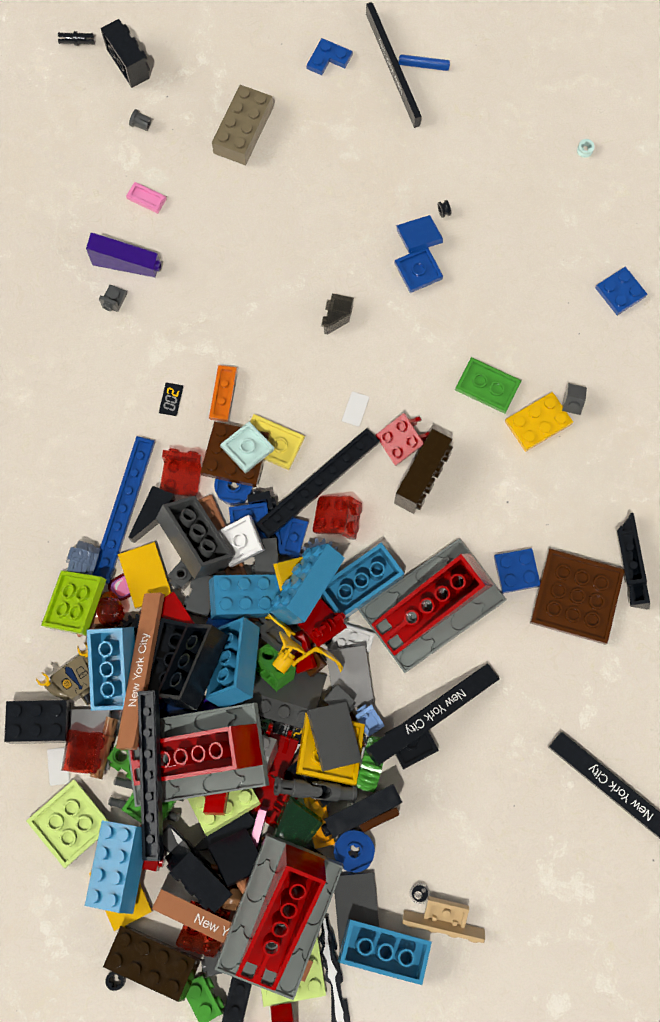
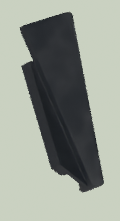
(633, 564)

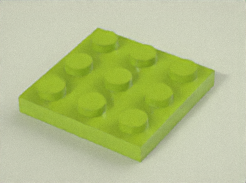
(73, 602)

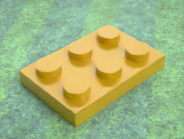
(538, 421)

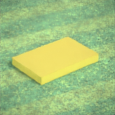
(285, 441)

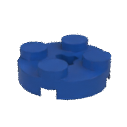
(229, 496)
(365, 855)

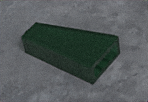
(296, 823)

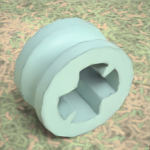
(583, 153)

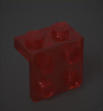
(181, 472)
(337, 516)
(83, 752)
(198, 942)

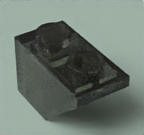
(338, 313)

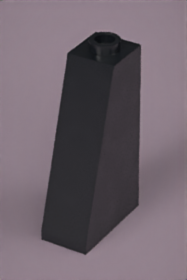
(361, 812)

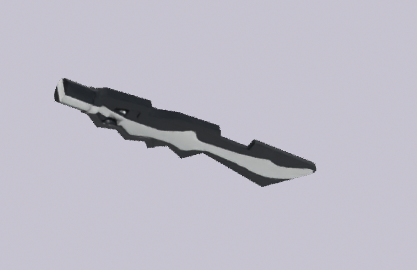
(333, 974)

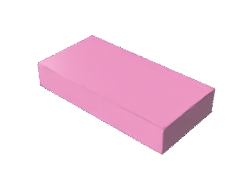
(146, 197)
(259, 825)

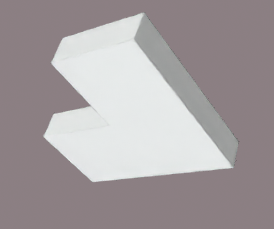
(352, 637)

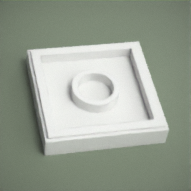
(242, 540)

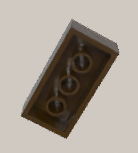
(421, 474)
(152, 963)

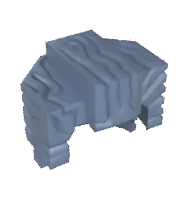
(82, 558)

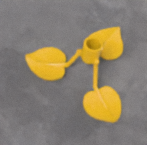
(285, 657)

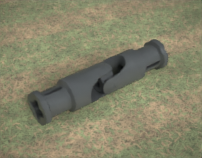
(302, 789)

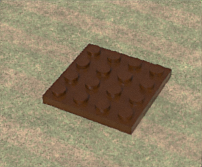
(577, 596)

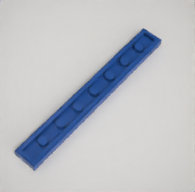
(123, 508)

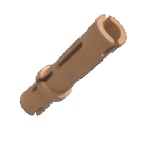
(108, 733)

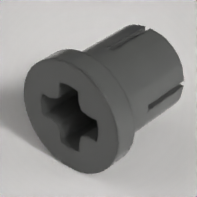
(140, 120)

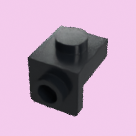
(260, 497)

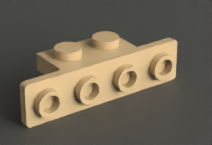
(445, 918)

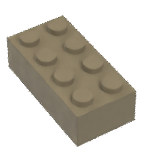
(242, 124)

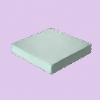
(247, 447)

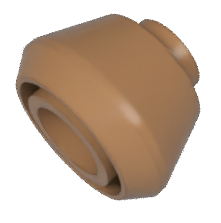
(233, 902)

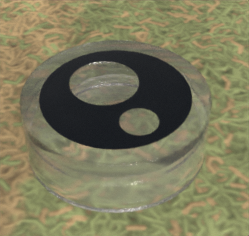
(419, 893)

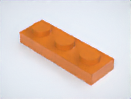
(223, 393)

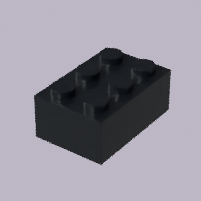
(125, 52)
(37, 721)
(197, 877)

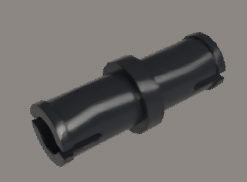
(76, 38)

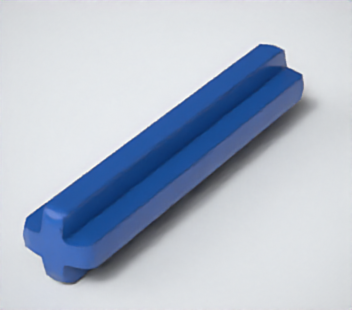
(424, 62)

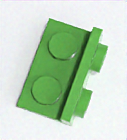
(203, 1000)

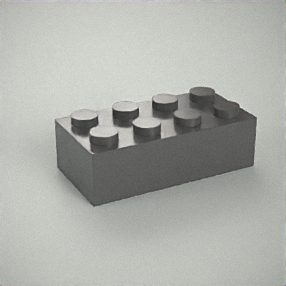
(194, 537)

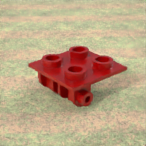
(323, 624)
(268, 799)

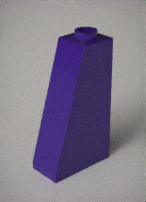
(122, 256)

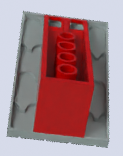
(432, 605)
(208, 753)
(279, 916)

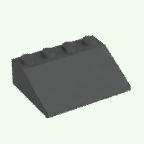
(290, 702)

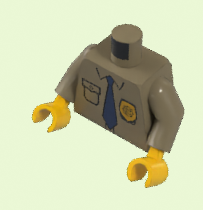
(70, 680)

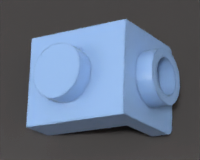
(369, 717)

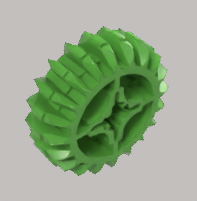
(369, 772)

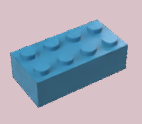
(362, 581)
(306, 584)
(242, 595)
(109, 666)
(236, 667)
(116, 868)
(384, 952)

